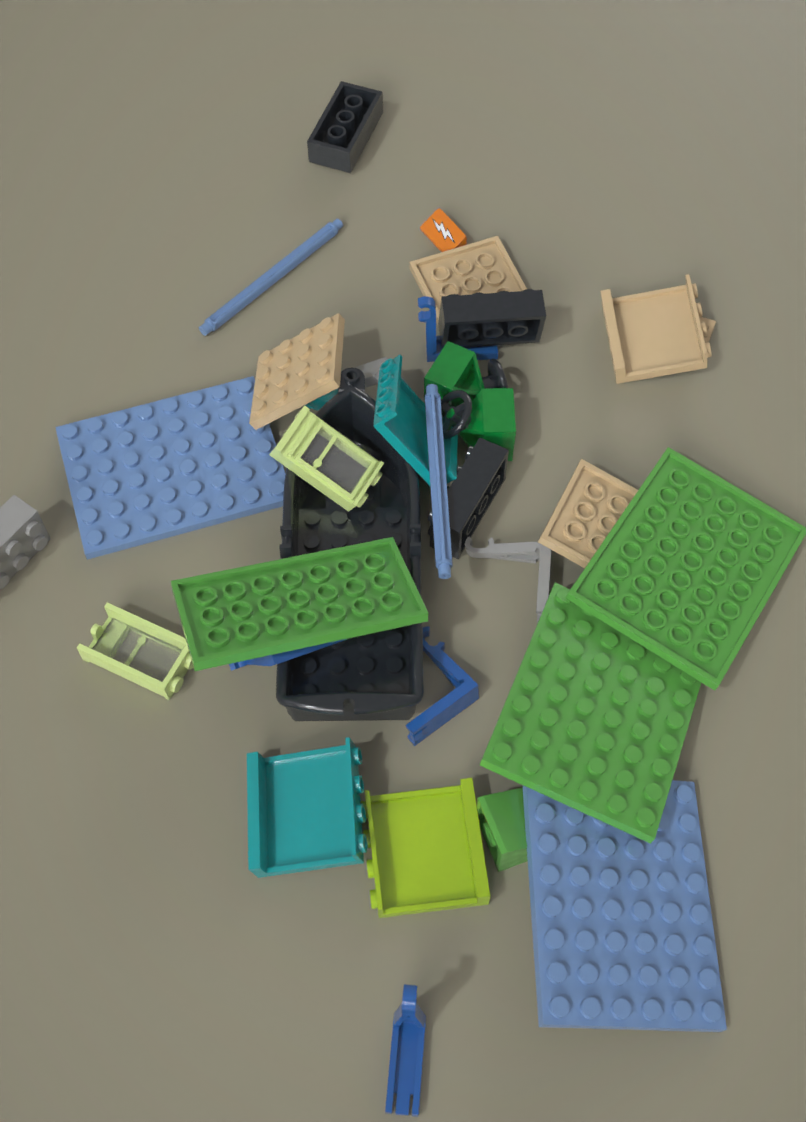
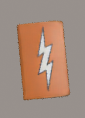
(443, 231)

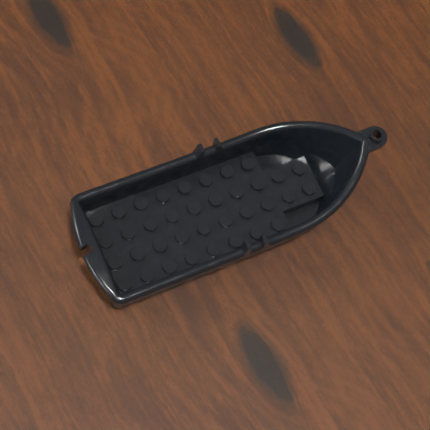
(375, 672)

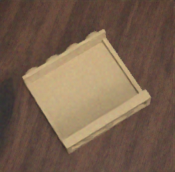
(655, 332)

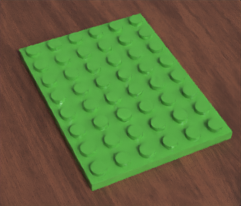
(688, 567)
(593, 720)

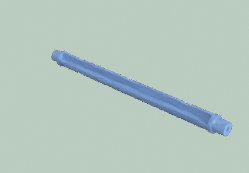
(270, 277)
(438, 482)

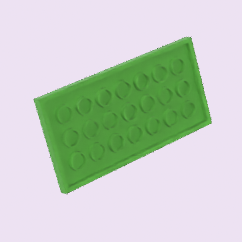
(296, 603)

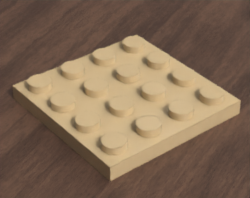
(467, 270)
(298, 371)
(586, 513)

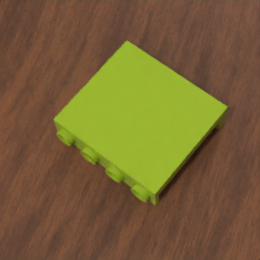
(425, 850)

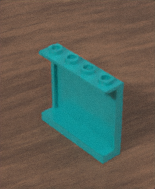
(402, 421)
(305, 810)

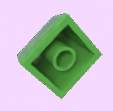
(503, 827)

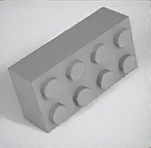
(20, 537)

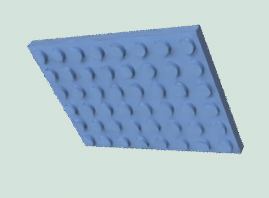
(169, 468)
(622, 920)

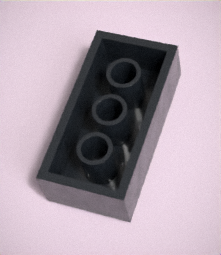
(345, 127)
(492, 318)
(473, 492)

